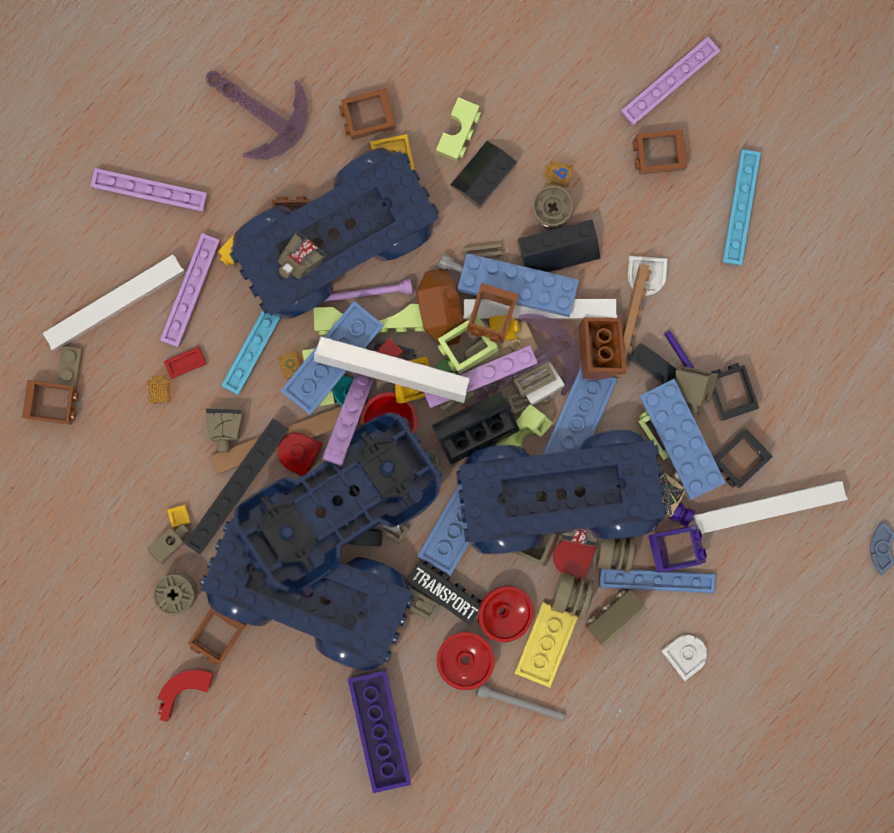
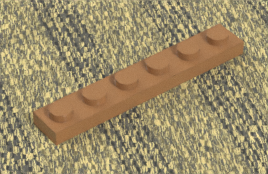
(634, 310)

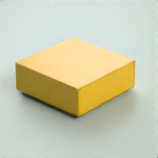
(178, 516)

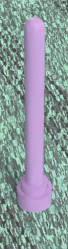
(404, 286)

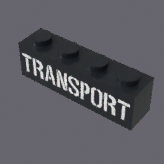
(444, 592)

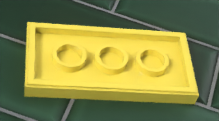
(546, 645)

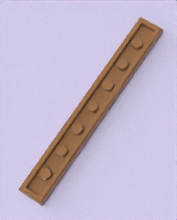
(312, 427)

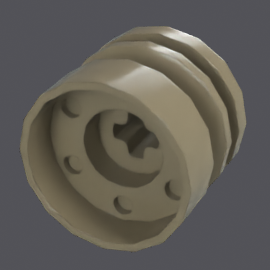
(550, 196)
(616, 551)
(183, 585)
(572, 595)

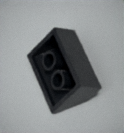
(484, 174)

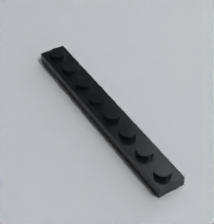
(236, 486)

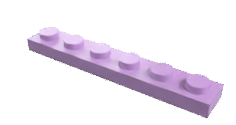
(670, 81)
(148, 190)
(190, 290)
(492, 372)
(348, 419)

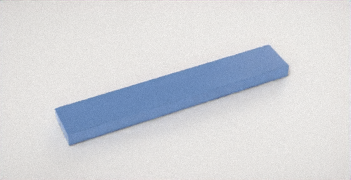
(658, 581)

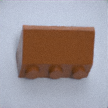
(601, 348)

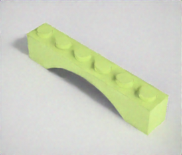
(406, 319)

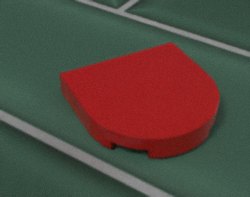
(298, 452)
(573, 558)

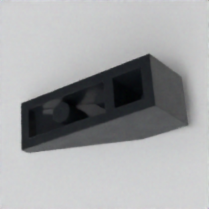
(653, 364)

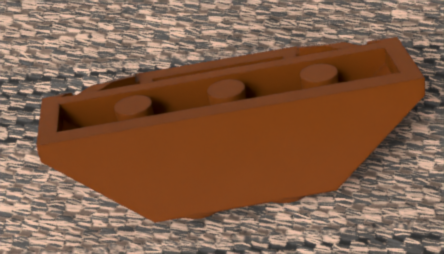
(439, 305)

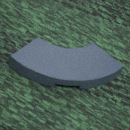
(881, 548)

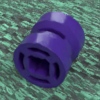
(682, 515)

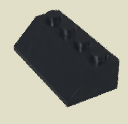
(560, 247)
(475, 427)

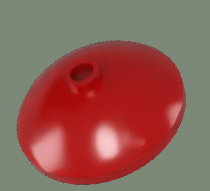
(386, 403)
(513, 620)
(470, 674)

